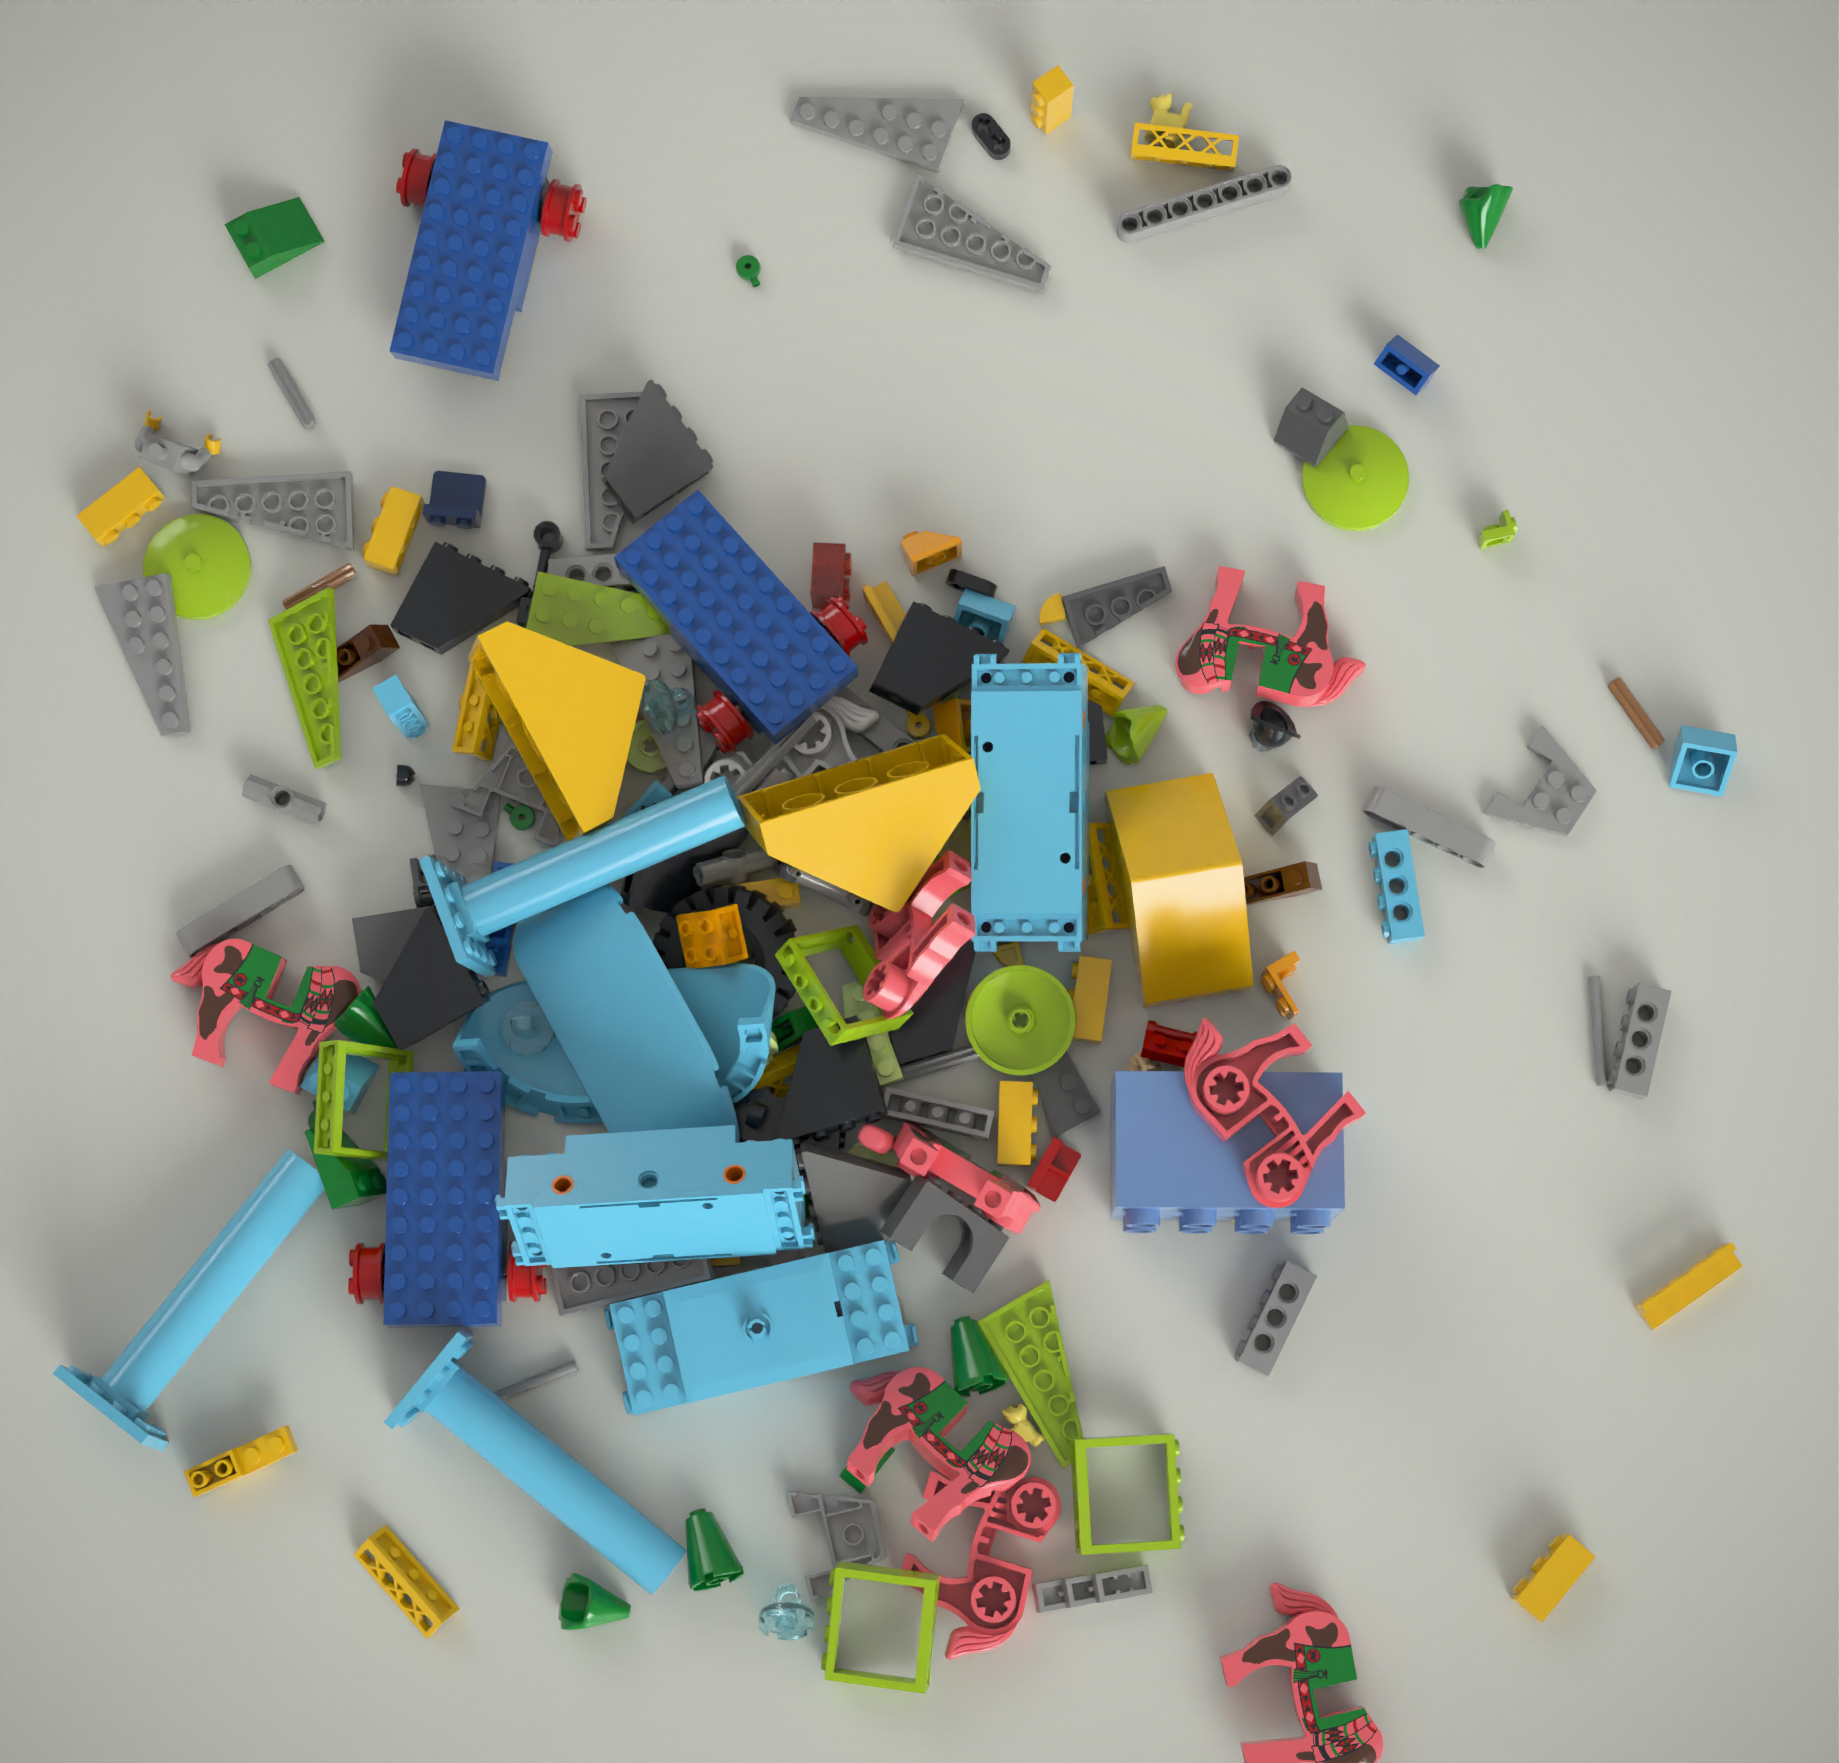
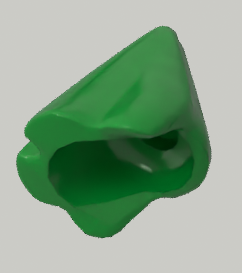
(1482, 211)
(363, 1023)
(589, 1604)

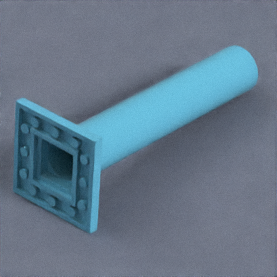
(575, 868)
(199, 1301)
(539, 1467)

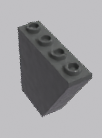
(654, 456)
(382, 939)
(849, 1195)

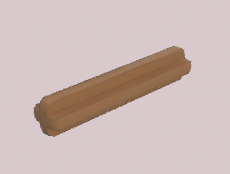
(331, 580)
(1636, 713)

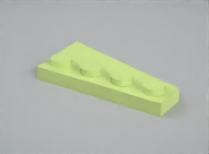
(879, 1044)

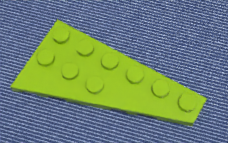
(590, 612)
(309, 659)
(1033, 1354)

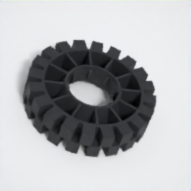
(762, 928)

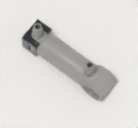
(848, 899)

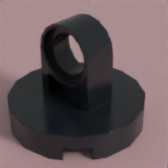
(759, 1116)

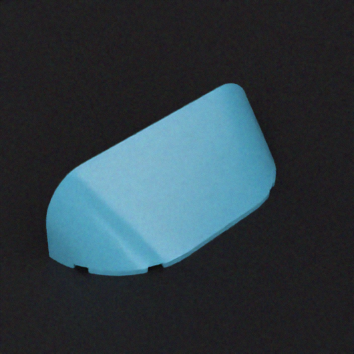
(727, 1001)
(620, 1017)

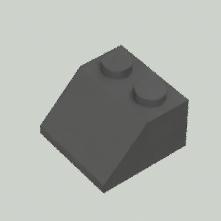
(1310, 427)

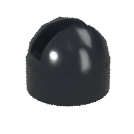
(404, 775)

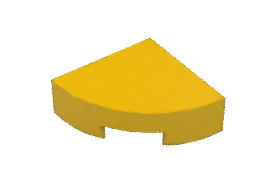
(1052, 610)
(1009, 954)

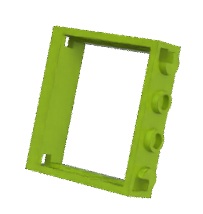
(862, 961)
(331, 1094)
(1081, 1493)
(925, 1580)

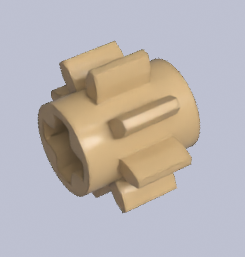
(1143, 1064)

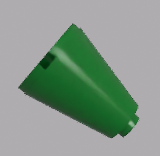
(974, 1360)
(709, 1553)

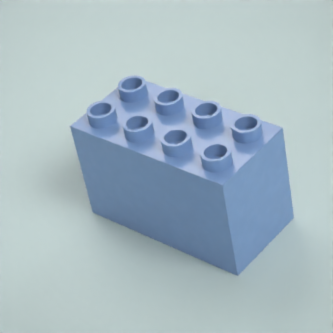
(1179, 1169)

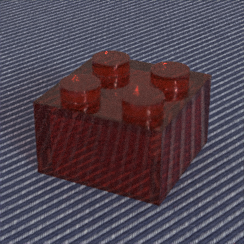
(829, 571)

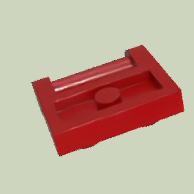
(1166, 1044)

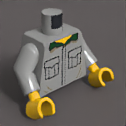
(171, 453)

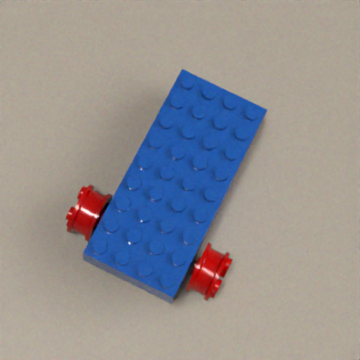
(476, 244)
(741, 625)
(443, 1230)

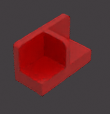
(1054, 1170)

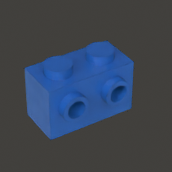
(1406, 364)

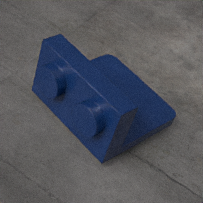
(456, 500)

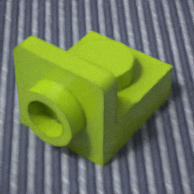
(1496, 535)

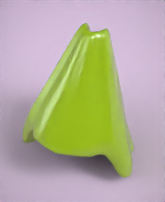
(1134, 732)

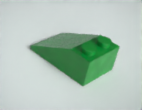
(274, 235)
(347, 1179)

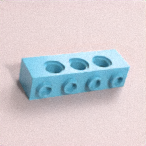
(401, 707)
(1397, 844)

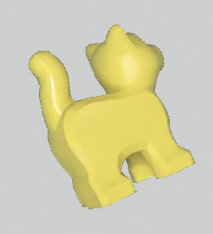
(1161, 106)
(1017, 1417)

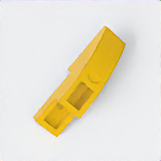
(241, 1461)

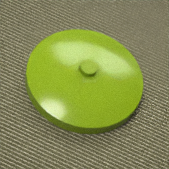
(1357, 480)
(205, 561)
(1020, 1020)

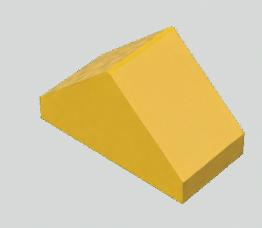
(566, 718)
(868, 820)
(1181, 889)

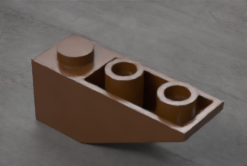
(365, 650)
(1282, 883)

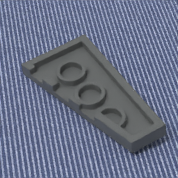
(1107, 605)
(1064, 1096)

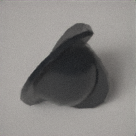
(1271, 726)

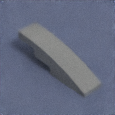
(1092, 1588)

